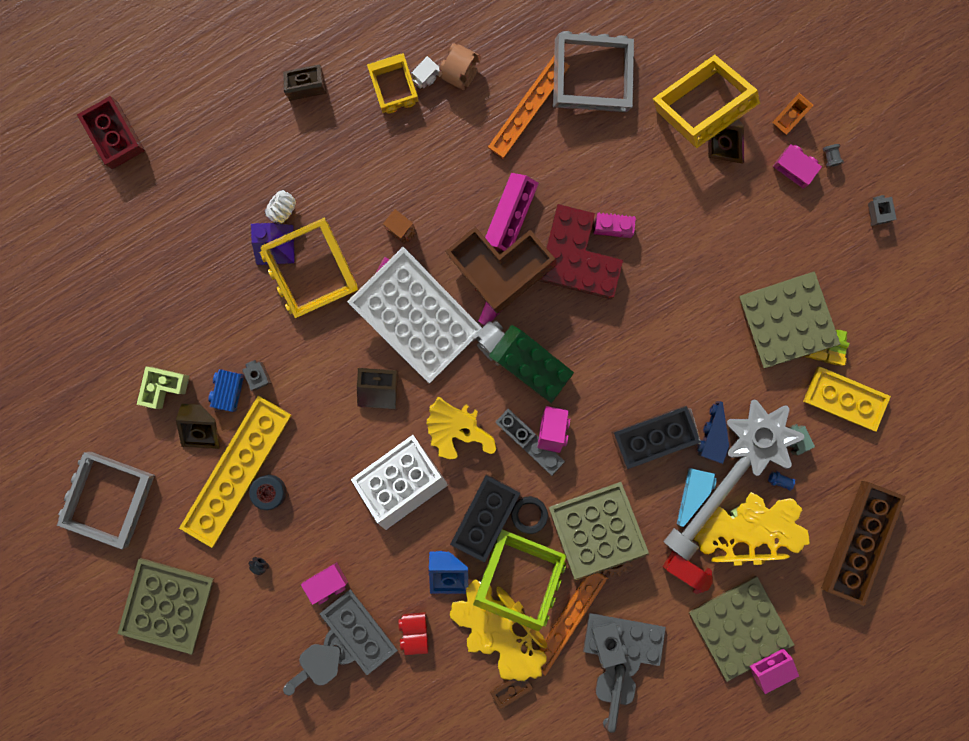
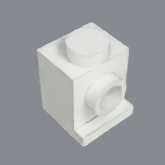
(425, 73)

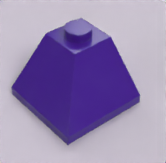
(266, 232)

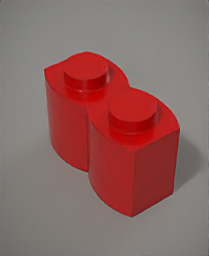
(414, 633)

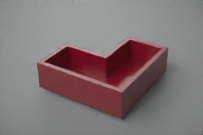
(575, 266)

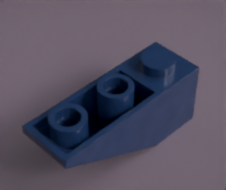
(715, 441)

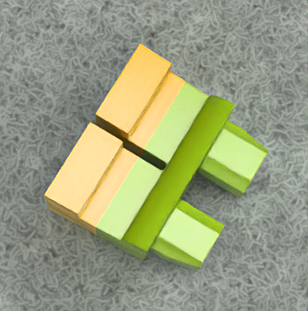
(833, 355)

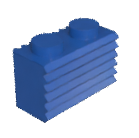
(226, 390)

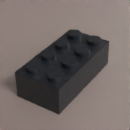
(655, 437)
(485, 518)

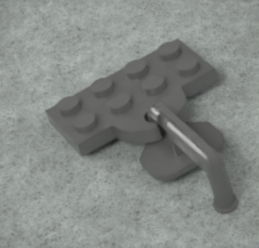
(354, 633)
(642, 644)

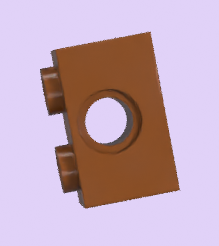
(399, 226)

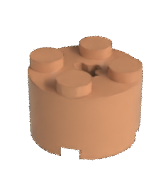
(459, 66)

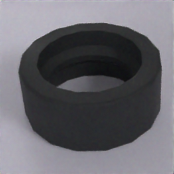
(529, 529)

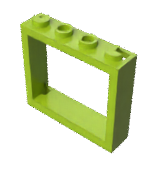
(554, 583)

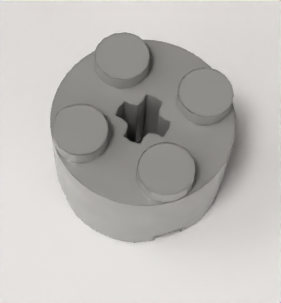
(489, 337)

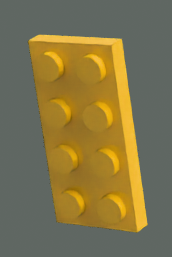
(846, 399)

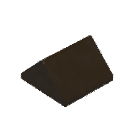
(304, 82)
(728, 144)

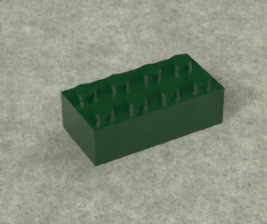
(531, 363)

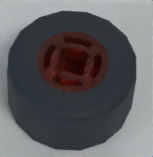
(267, 492)

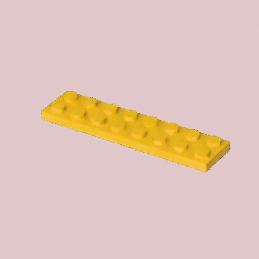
(235, 471)

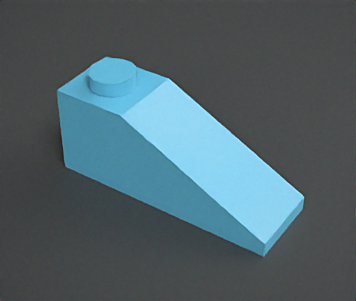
(696, 490)

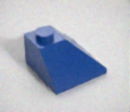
(447, 574)

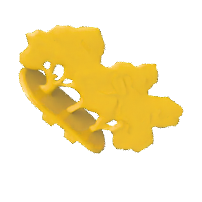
(755, 527)
(495, 633)

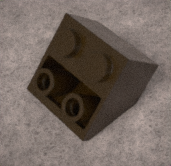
(377, 388)

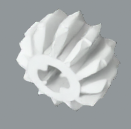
(280, 207)

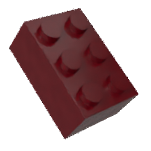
(111, 132)

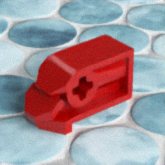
(689, 572)

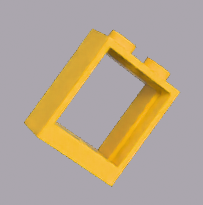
(387, 65)

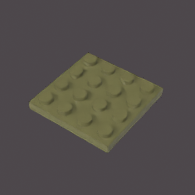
(789, 320)
(598, 531)
(165, 606)
(741, 628)

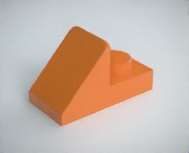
(792, 113)

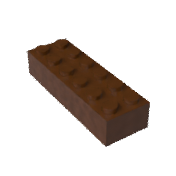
(863, 542)

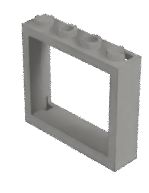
(593, 103)
(72, 497)

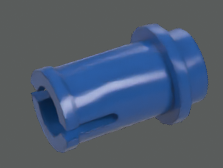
(777, 479)

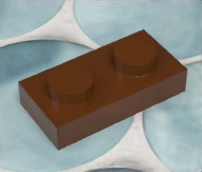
(510, 691)

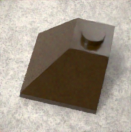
(196, 427)

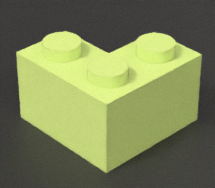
(156, 383)

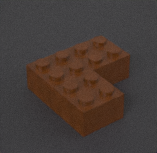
(501, 276)

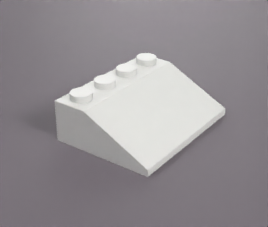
(399, 482)

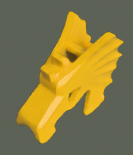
(448, 422)

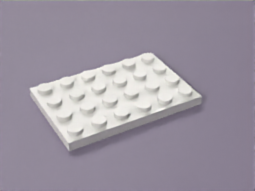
(415, 315)

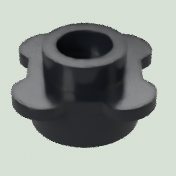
(258, 566)

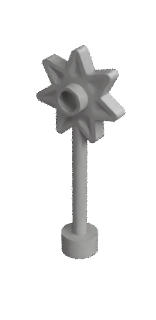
(760, 441)

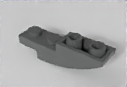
(529, 441)

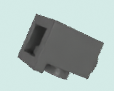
(887, 208)
(261, 380)

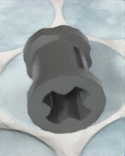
(833, 155)

